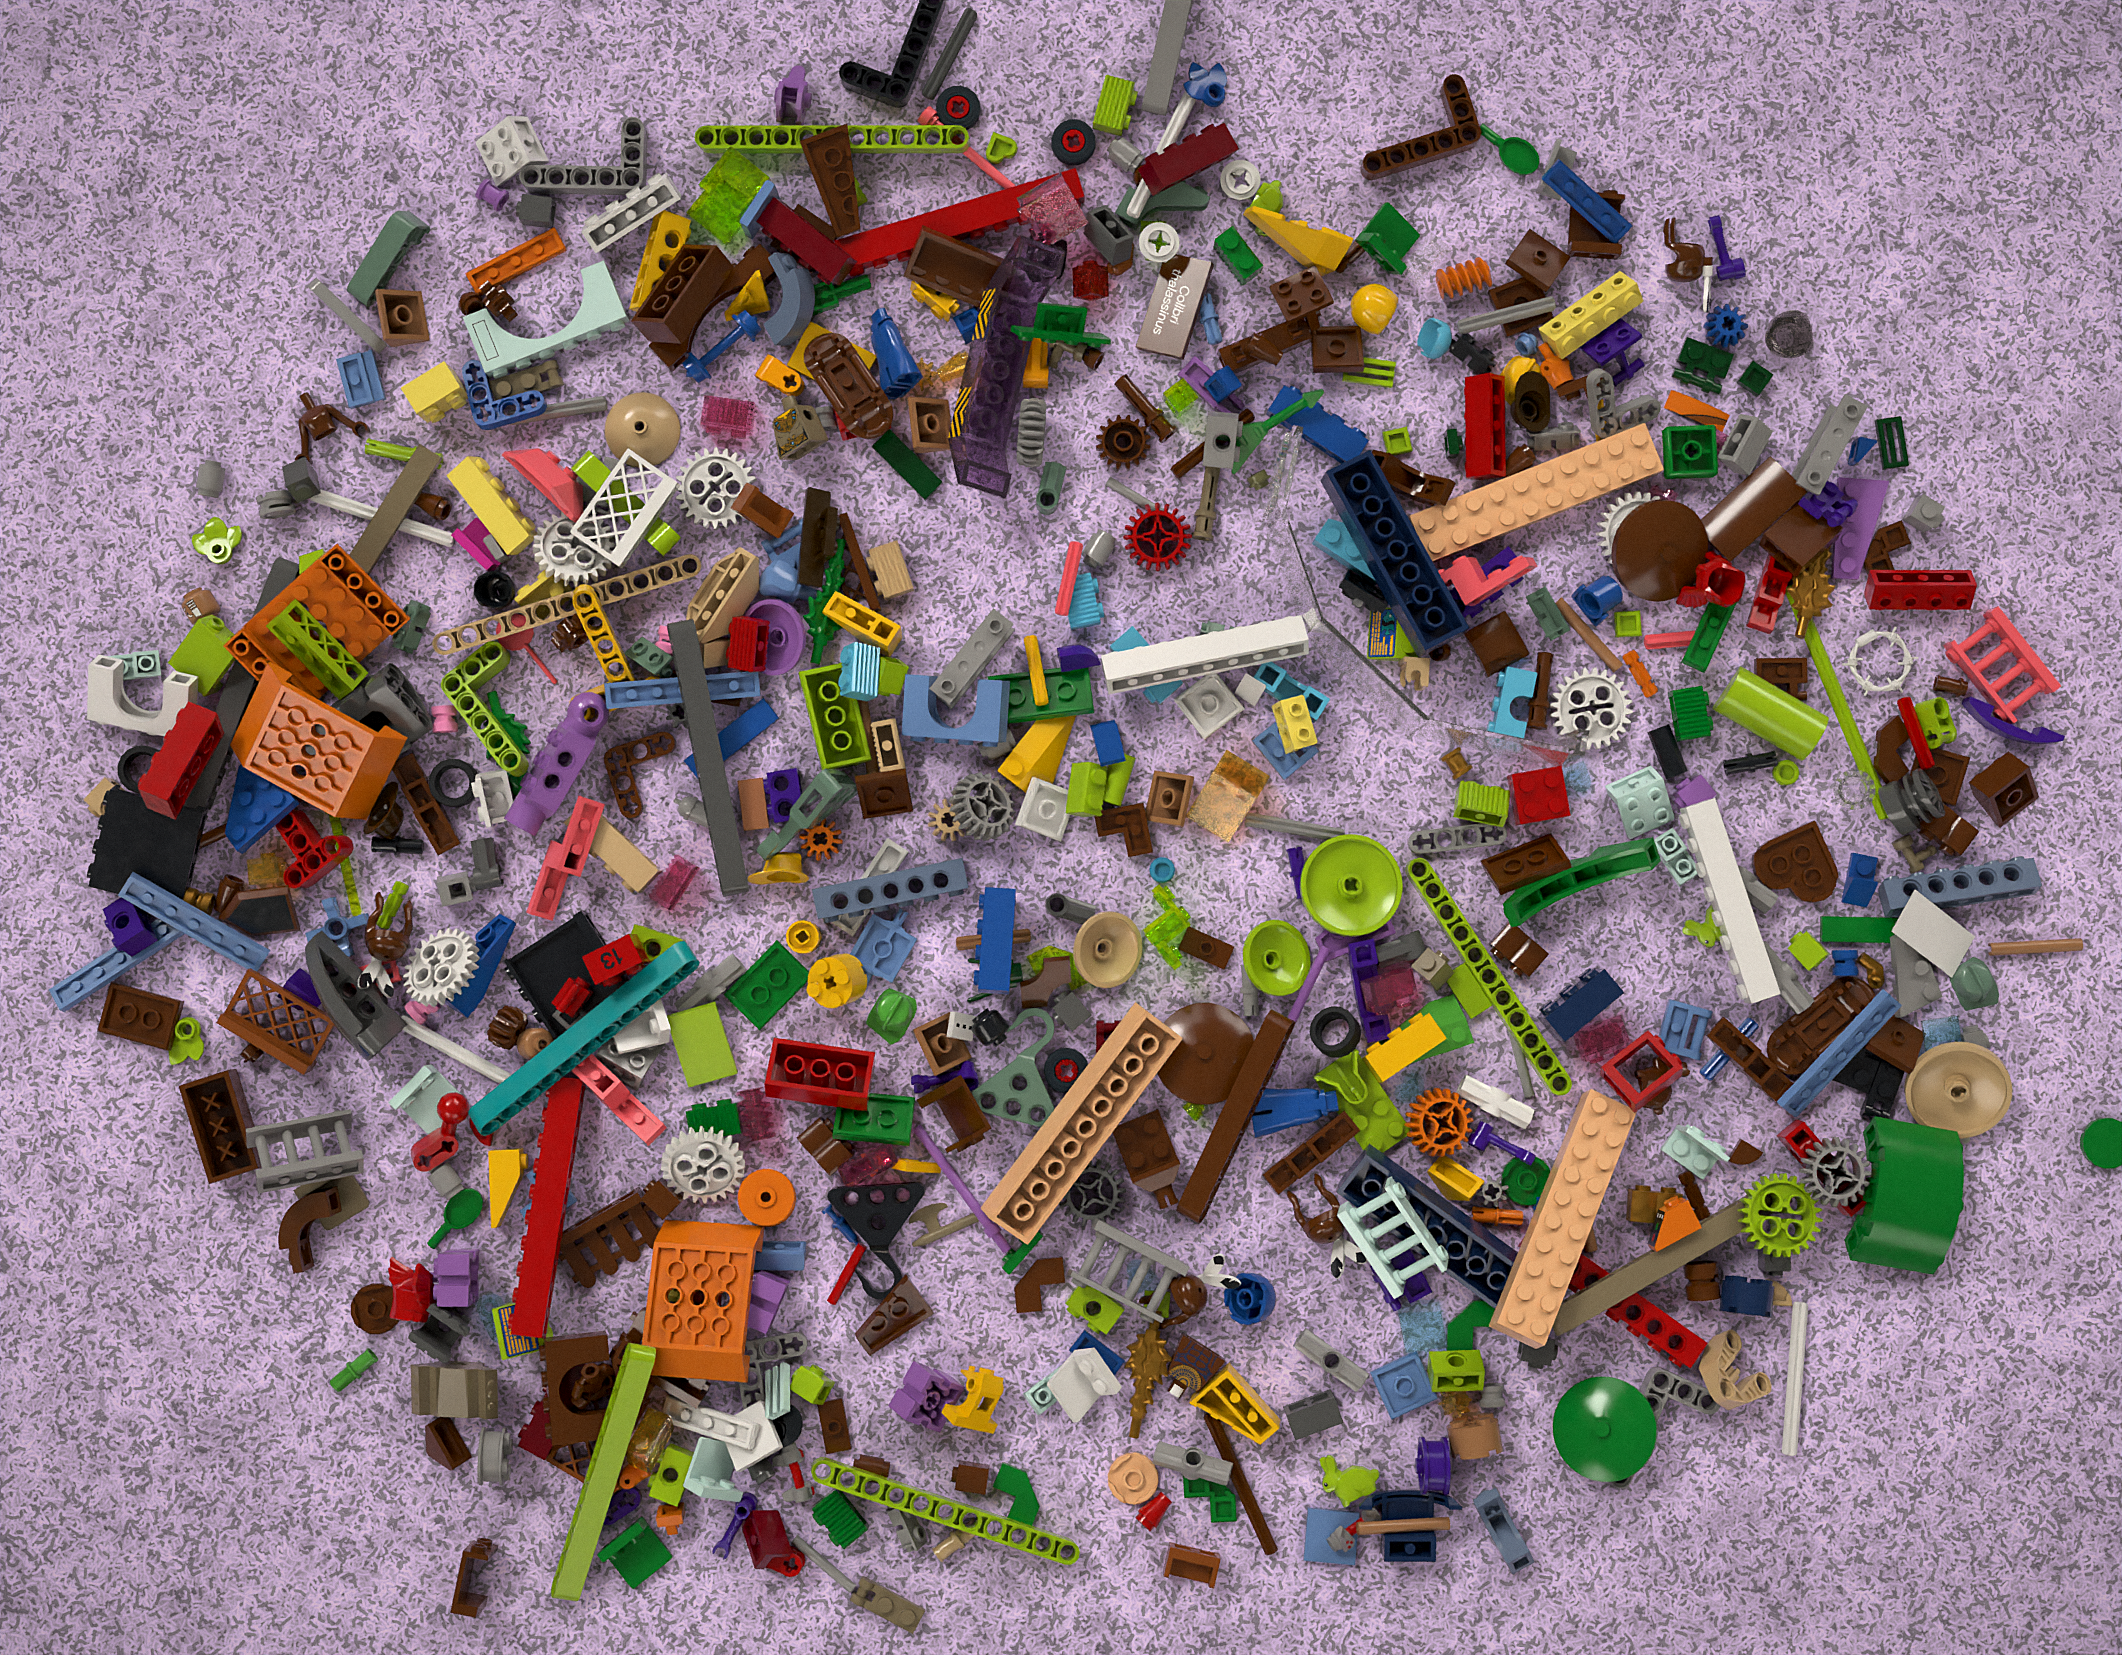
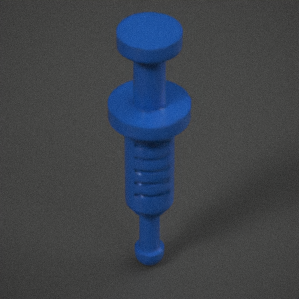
(839, 1222)

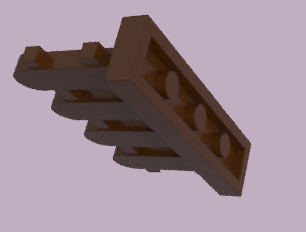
(616, 1227)
(686, 1389)

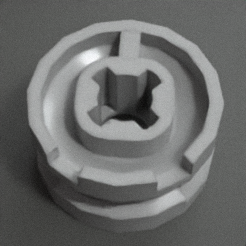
(276, 504)

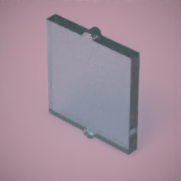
(1422, 1327)

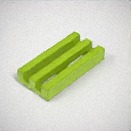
(1375, 382)

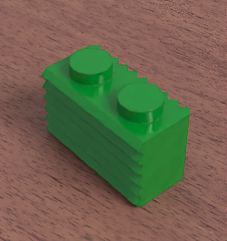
(1237, 255)
(1690, 713)
(720, 1117)
(839, 1518)

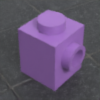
(1692, 791)

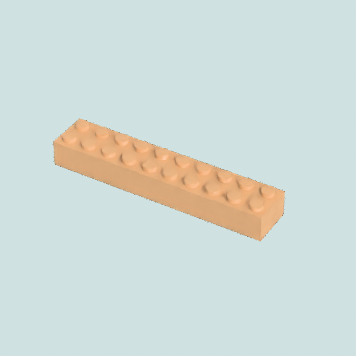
(1537, 493)
(1081, 1123)
(1562, 1219)

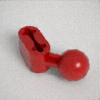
(452, 1110)

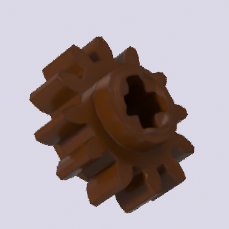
(498, 301)
(570, 633)

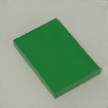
(767, 985)
(885, 1121)

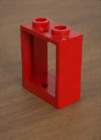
(1622, 1087)

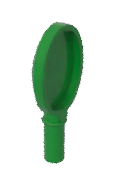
(1514, 152)
(458, 1214)

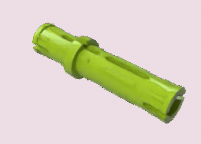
(391, 451)

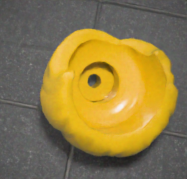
(1373, 307)

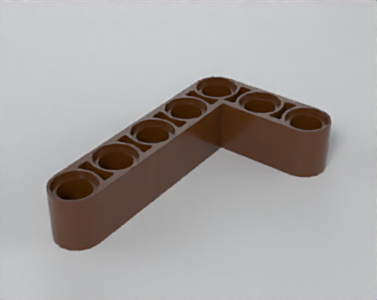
(1430, 141)

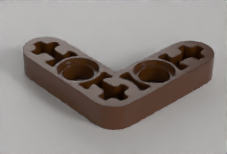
(630, 760)

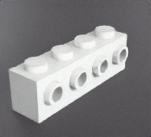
(631, 212)

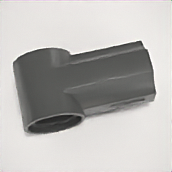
(486, 870)
(1072, 909)
(1404, 948)

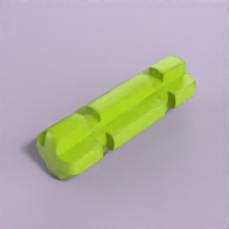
(392, 904)

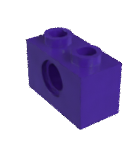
(129, 927)

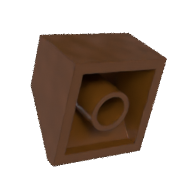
(2004, 788)

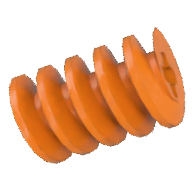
(1463, 277)

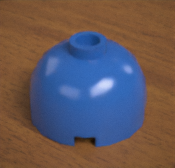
(1251, 1300)

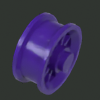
(1433, 1465)

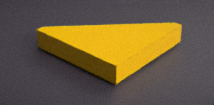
(751, 298)
(912, 1165)

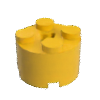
(836, 980)

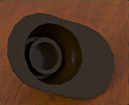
(1531, 402)
(386, 814)

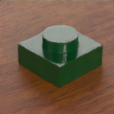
(1754, 378)
(1453, 443)

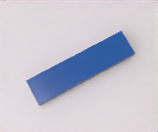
(1586, 201)
(742, 731)

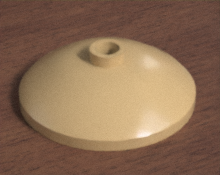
(660, 429)
(1119, 949)

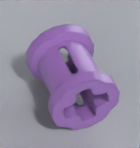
(492, 194)

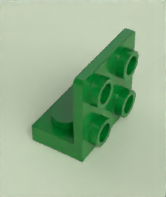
(1388, 239)
(636, 1553)

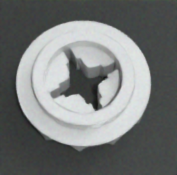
(1238, 168)
(1168, 236)

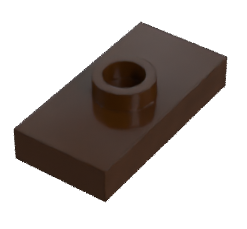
(1206, 947)
(834, 1426)

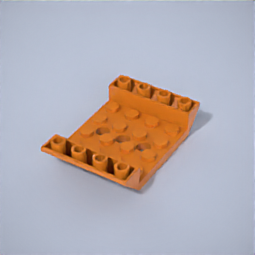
(335, 594)
(349, 759)
(701, 1338)

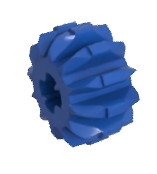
(1726, 335)

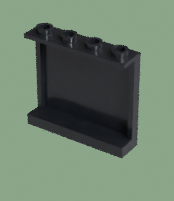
(146, 844)
(551, 961)

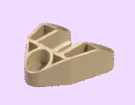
(1721, 1376)

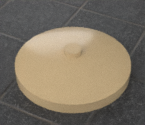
(1959, 1089)

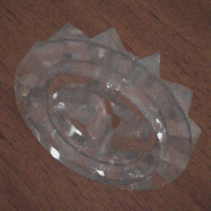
(1856, 801)

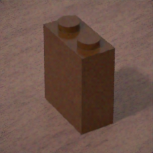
(1799, 539)

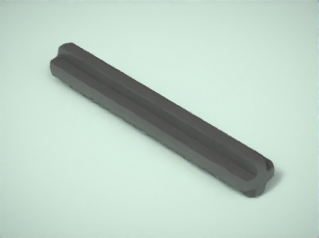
(949, 54)

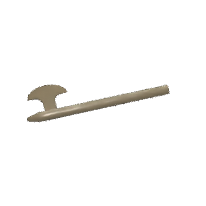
(929, 1216)

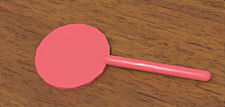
(521, 640)

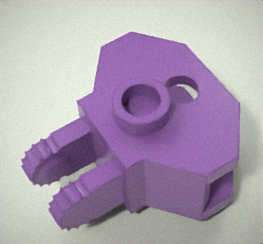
(792, 96)

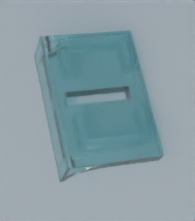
(1940, 1030)

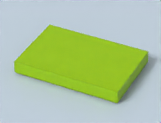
(702, 1044)

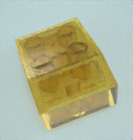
(1227, 796)

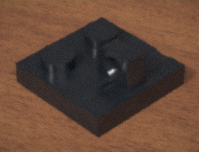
(1363, 593)
(1859, 1071)

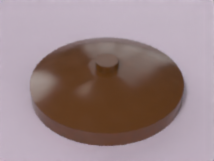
(1659, 549)
(1209, 1054)

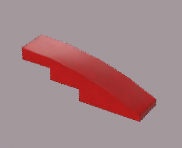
(1768, 596)

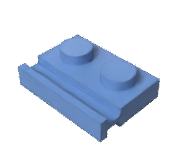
(361, 379)

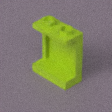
(204, 654)

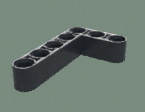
(906, 58)

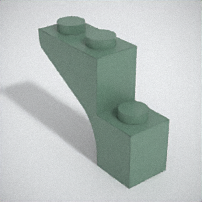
(1177, 198)

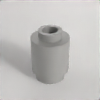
(1125, 154)
(210, 479)
(1098, 549)
(1001, 749)
(445, 1180)

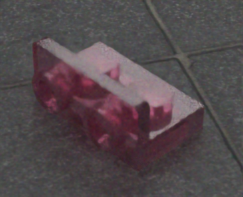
(1601, 1039)

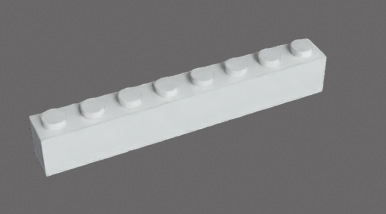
(1205, 654)
(1729, 901)

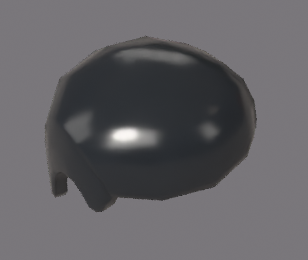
(486, 590)

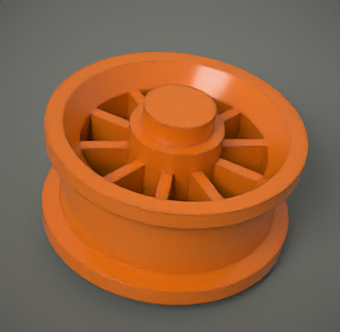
(766, 1197)

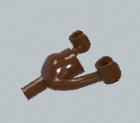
(320, 424)

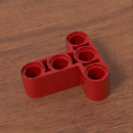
(314, 848)

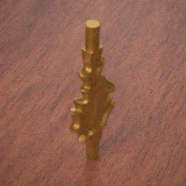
(1811, 593)
(1148, 1365)

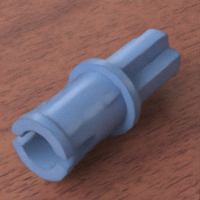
(1209, 321)

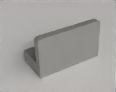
(1557, 152)

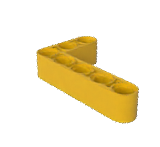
(597, 634)

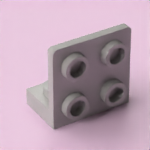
(629, 1066)

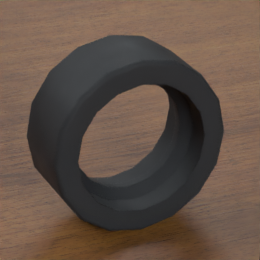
(124, 765)
(434, 782)
(1325, 1017)

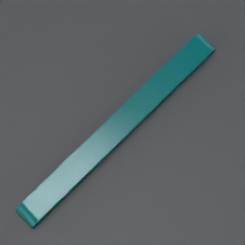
(583, 1038)

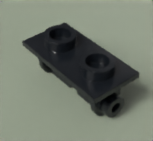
(1480, 358)

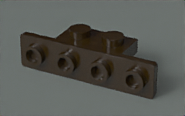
(817, 537)

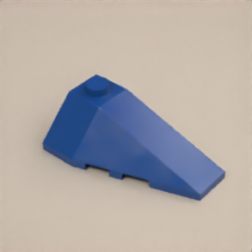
(491, 944)

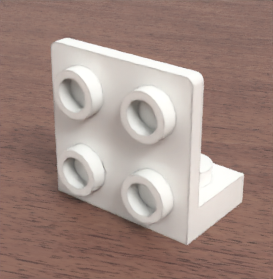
(510, 148)
(645, 1031)
(1081, 1382)

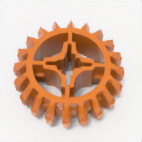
(1426, 1138)

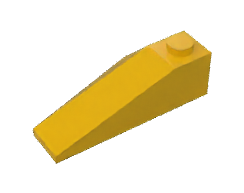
(1308, 246)
(1038, 752)

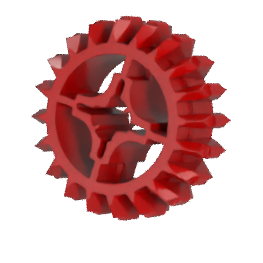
(1157, 514)

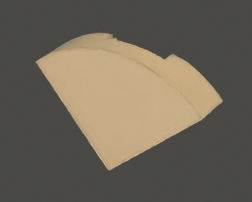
(1781, 1296)

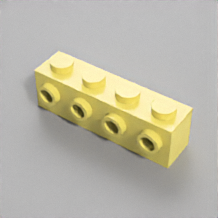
(1591, 314)
(493, 505)

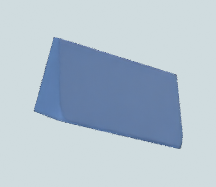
(781, 1256)

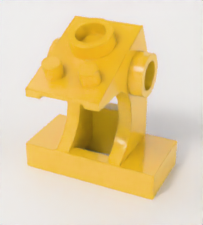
(968, 1413)

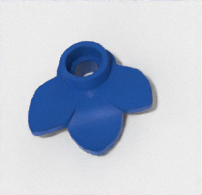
(1205, 82)

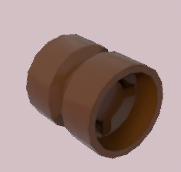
(1701, 1280)

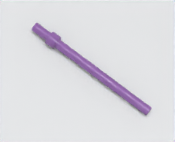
(1308, 985)
(992, 1229)

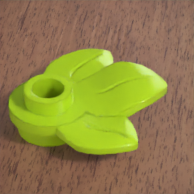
(217, 536)
(184, 1044)

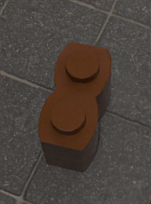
(1949, 832)
(1517, 949)
(827, 1151)

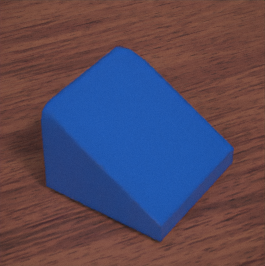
(966, 323)
(1222, 384)
(1859, 449)

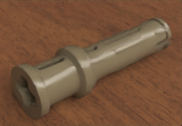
(1205, 514)

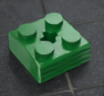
(1699, 439)

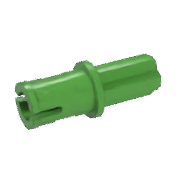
(353, 1370)

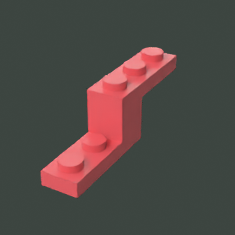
(1473, 584)
(565, 858)
(619, 1099)

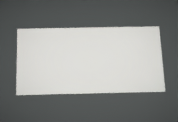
(1933, 933)

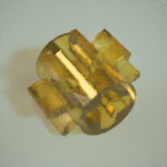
(929, 374)
(1455, 1405)

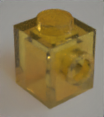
(266, 869)

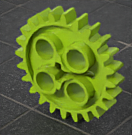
(1778, 1239)

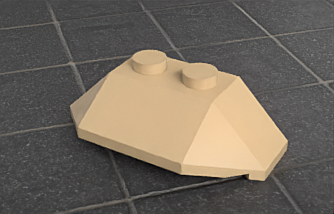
(724, 594)

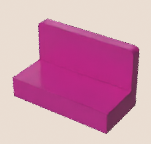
(472, 541)

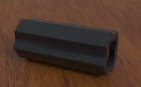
(1667, 751)

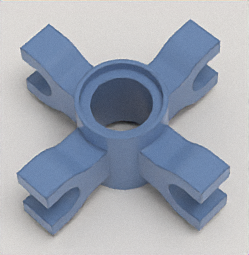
(333, 913)

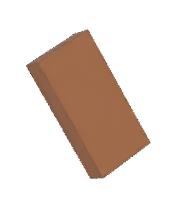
(753, 804)

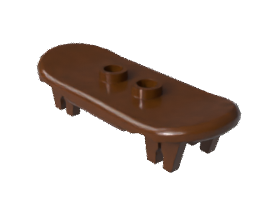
(849, 385)
(1807, 1035)

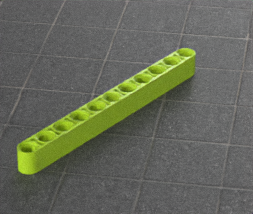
(868, 146)
(1499, 982)
(603, 1471)
(954, 1520)

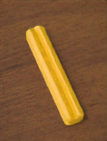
(1036, 670)

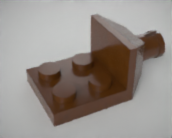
(1149, 1155)

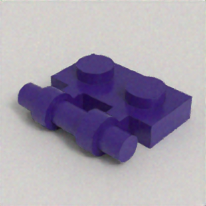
(1829, 505)
(1415, 1286)

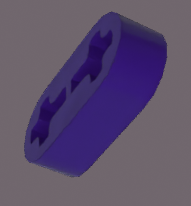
(626, 1508)

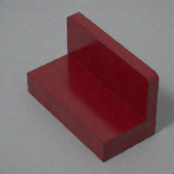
(765, 1537)

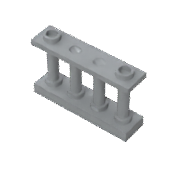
(1828, 444)
(972, 658)
(307, 1171)
(1126, 1245)

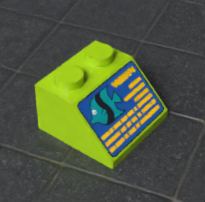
(1387, 638)
(509, 1344)

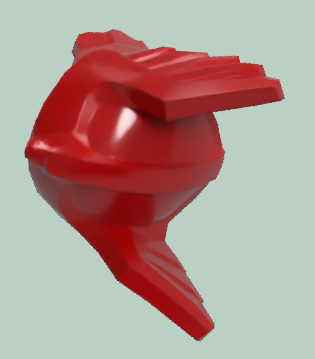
(1715, 583)
(410, 1292)

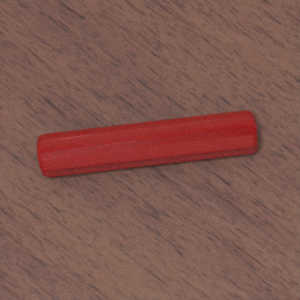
(1915, 733)

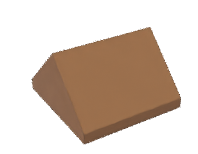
(402, 317)
(929, 424)
(1169, 798)
(938, 1049)

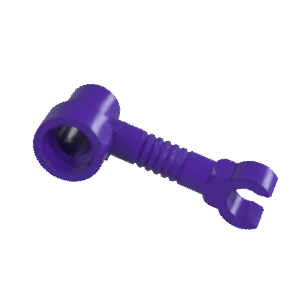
(1729, 268)
(967, 1071)
(1483, 1136)
(747, 1501)

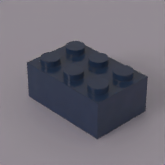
(1579, 1003)

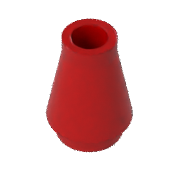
(1153, 1511)

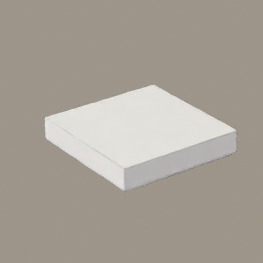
(1209, 704)
(1044, 809)
(766, 1442)

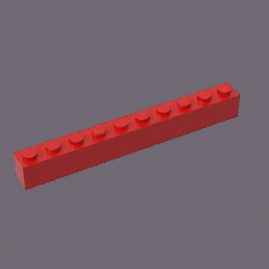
(958, 221)
(548, 1209)

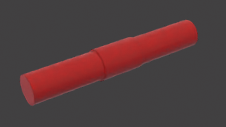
(847, 1273)

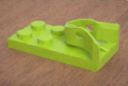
(1363, 1101)

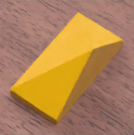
(1454, 1180)

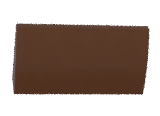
(951, 266)
(1751, 508)

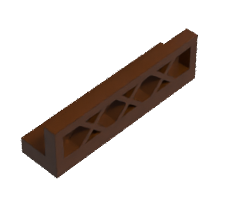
(861, 569)

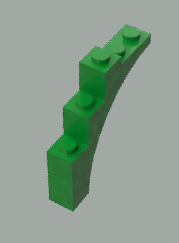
(1601, 866)

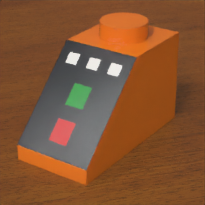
(1672, 1223)

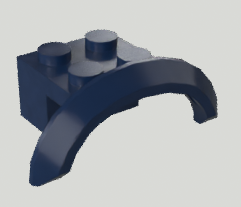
(1408, 1505)

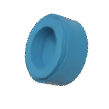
(1162, 870)

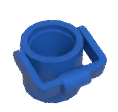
(1598, 598)

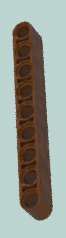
(1235, 1116)

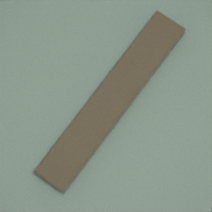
(395, 508)

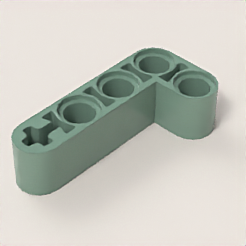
(386, 254)

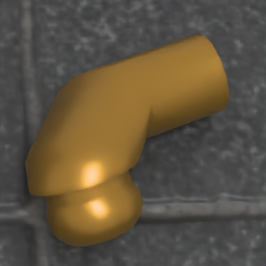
(1874, 970)

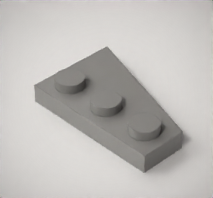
(1914, 978)

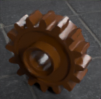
(1123, 456)

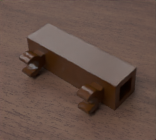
(1283, 336)

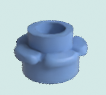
(1530, 343)

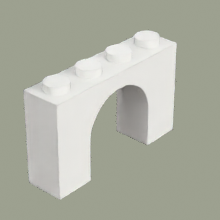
(110, 705)

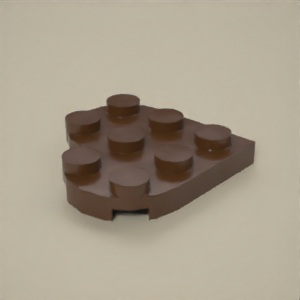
(1797, 862)

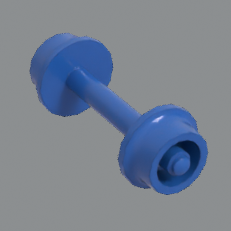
(746, 325)

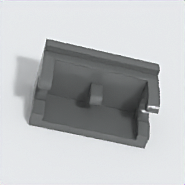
(1313, 1414)

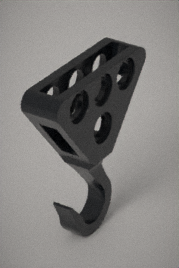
(860, 1218)

